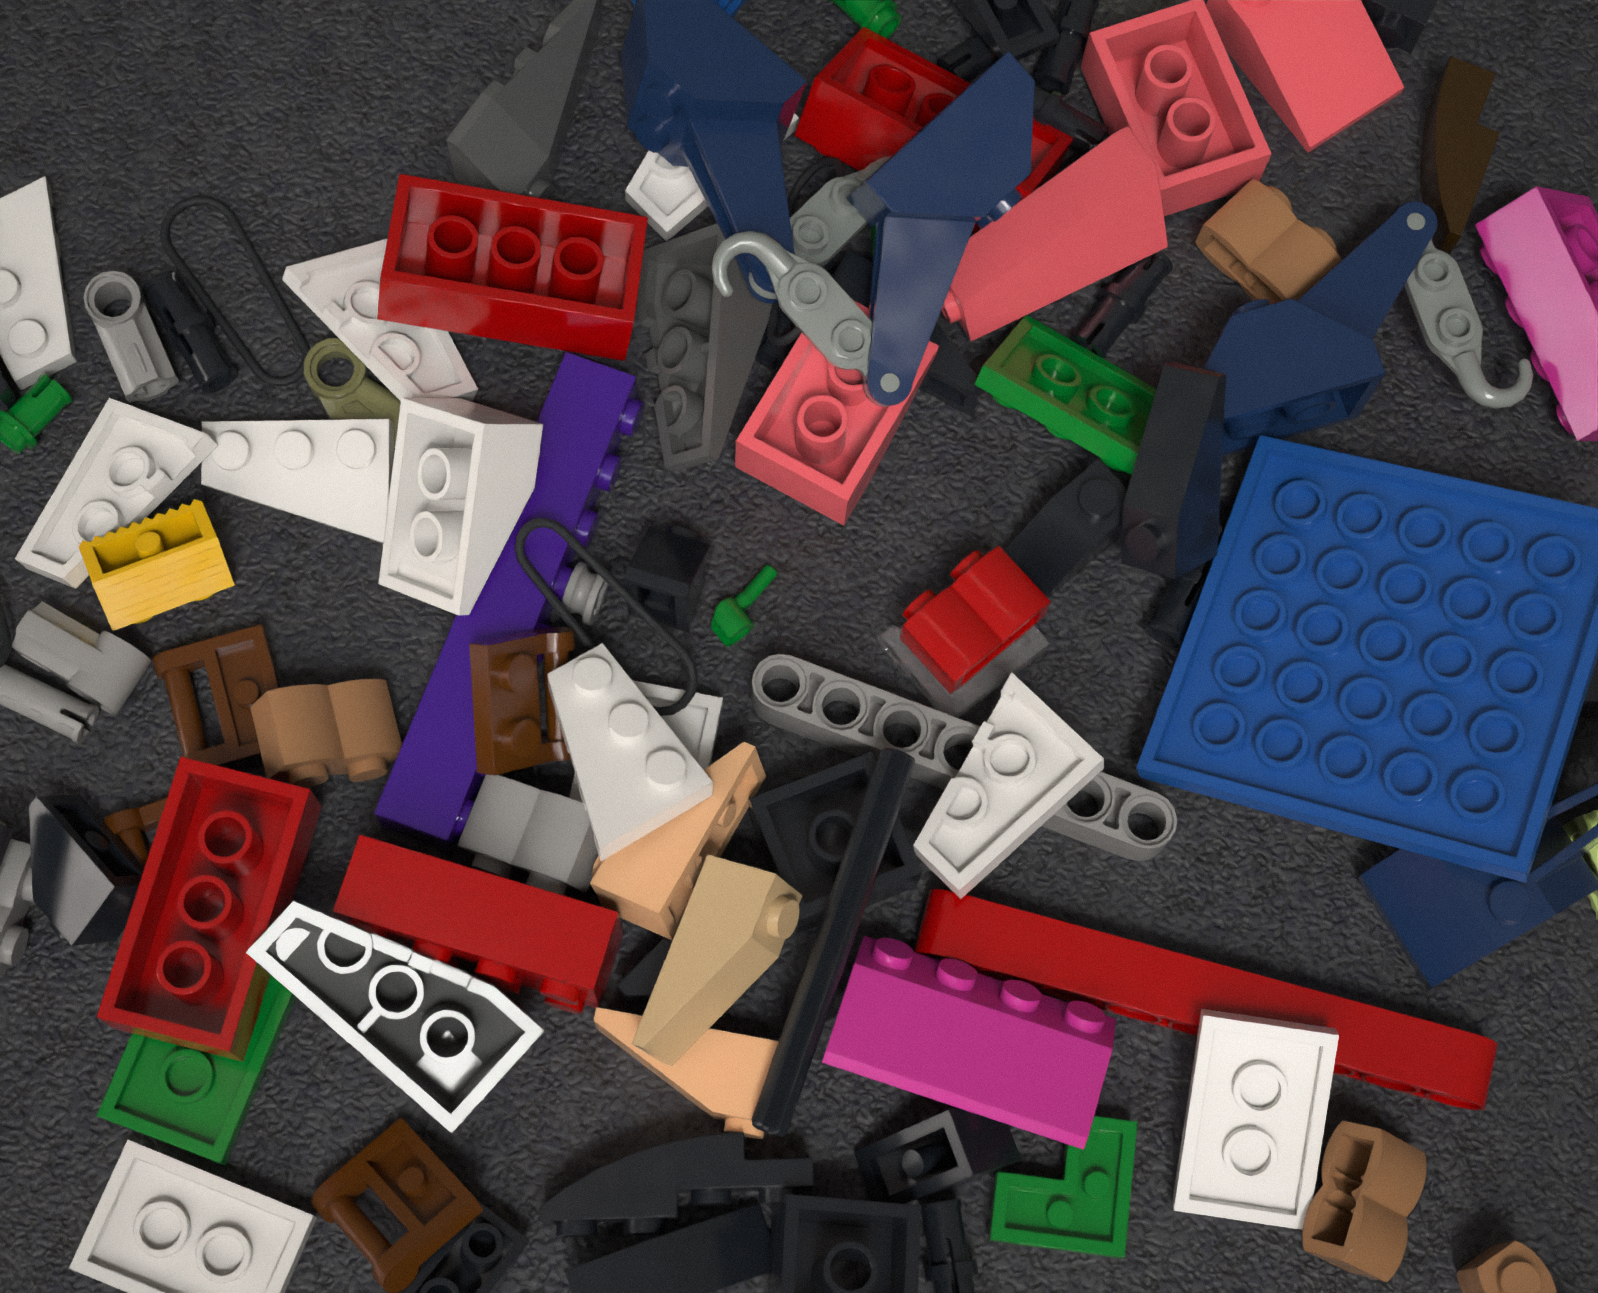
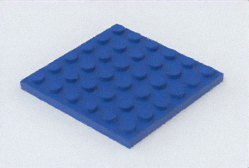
(1386, 656)

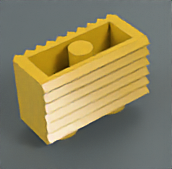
(156, 565)

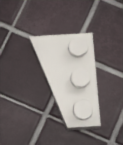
(114, 480)

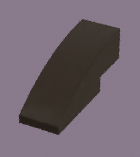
(1455, 148)

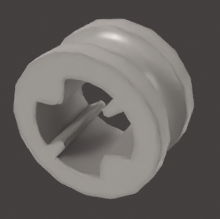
(585, 593)

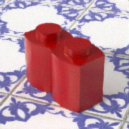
(973, 617)

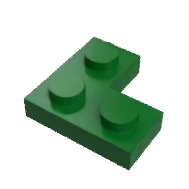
(1083, 1210)

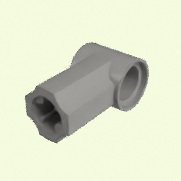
(130, 338)
(93, 664)

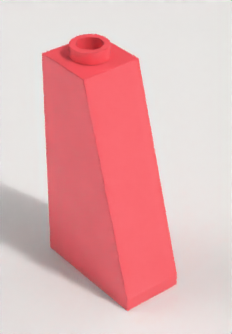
(1061, 237)

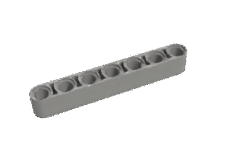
(935, 734)

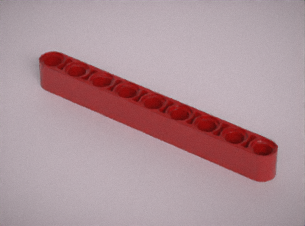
(1174, 987)

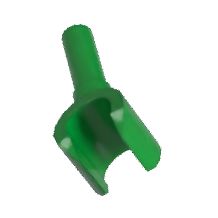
(729, 619)

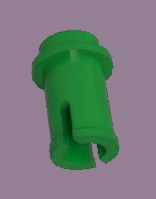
(875, 15)
(32, 413)

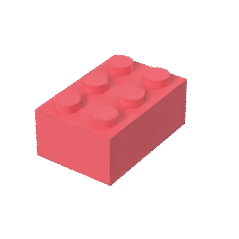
(1181, 101)

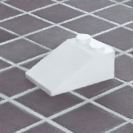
(454, 497)

